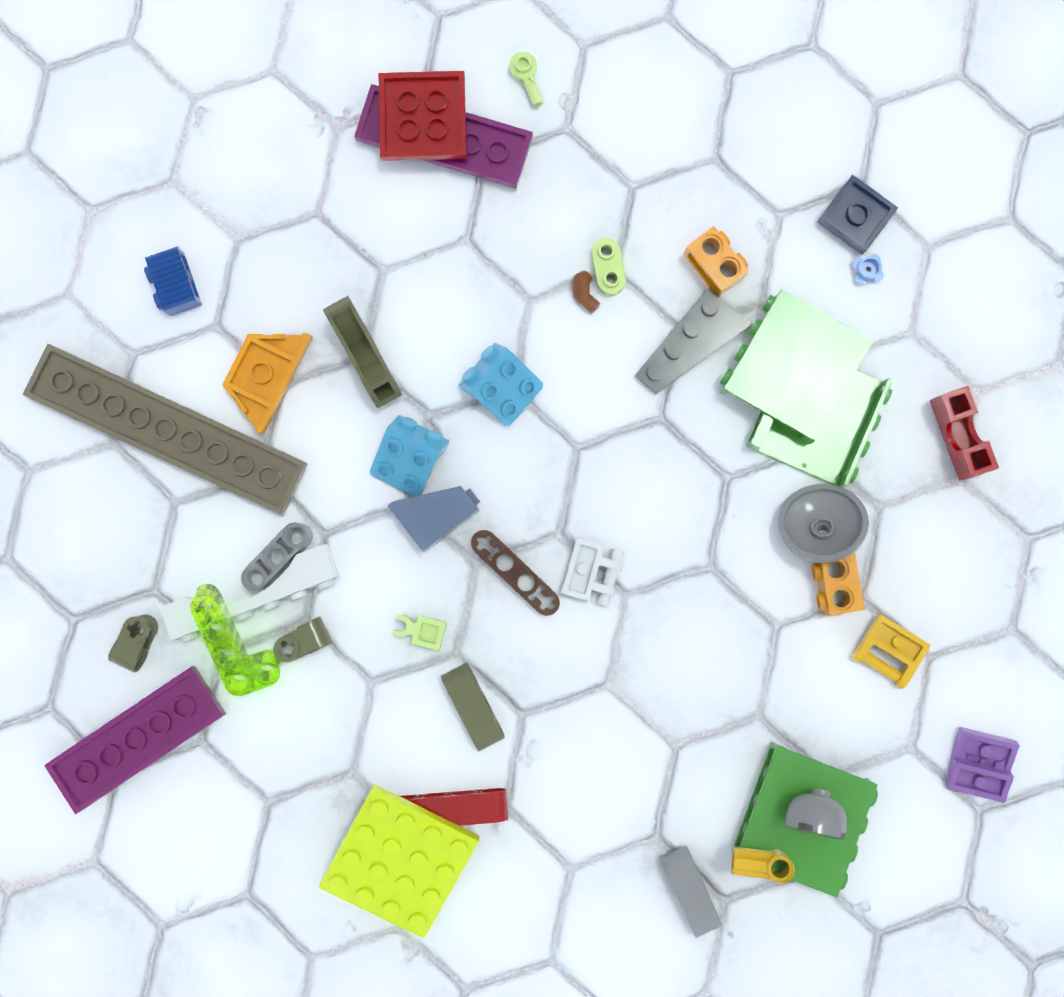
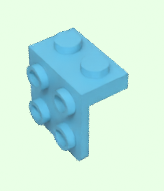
(501, 383)
(408, 455)

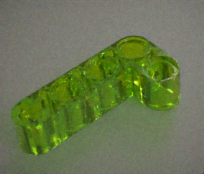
(230, 639)

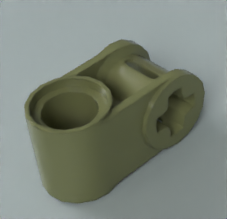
(306, 638)
(132, 647)

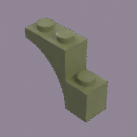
(362, 351)

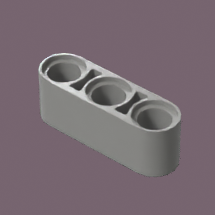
(264, 563)
(691, 891)

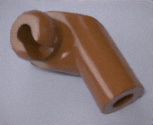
(581, 291)

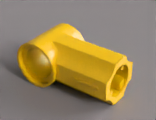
(759, 862)

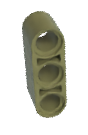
(472, 707)

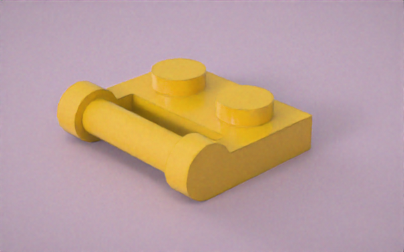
(895, 642)

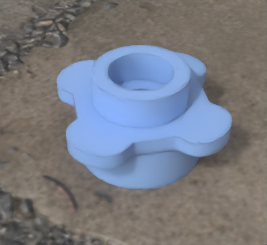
(875, 266)

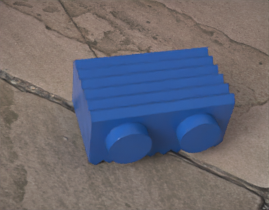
(172, 281)

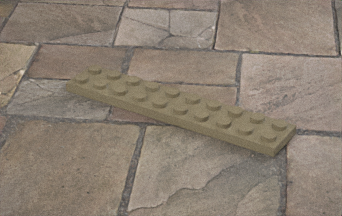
(165, 429)

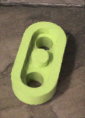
(608, 266)

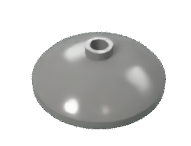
(826, 509)

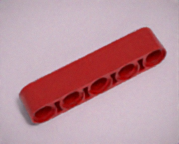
(465, 806)

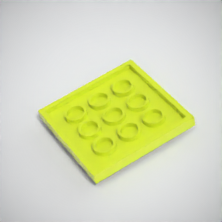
(399, 861)

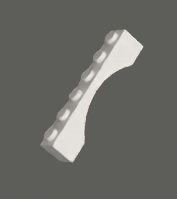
(306, 571)

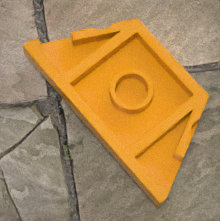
(264, 373)

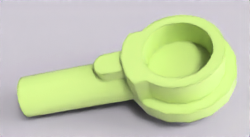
(523, 67)

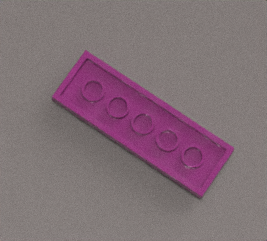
(493, 148)
(134, 739)

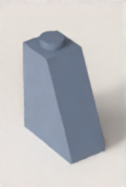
(435, 514)

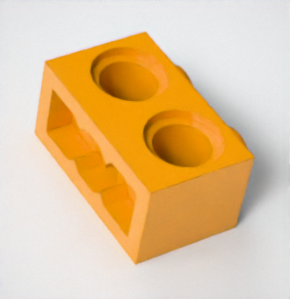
(709, 265)
(846, 581)

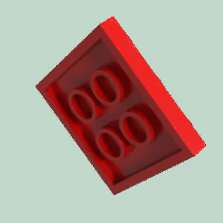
(422, 115)

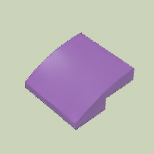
(982, 764)

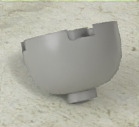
(817, 814)

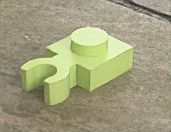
(426, 631)

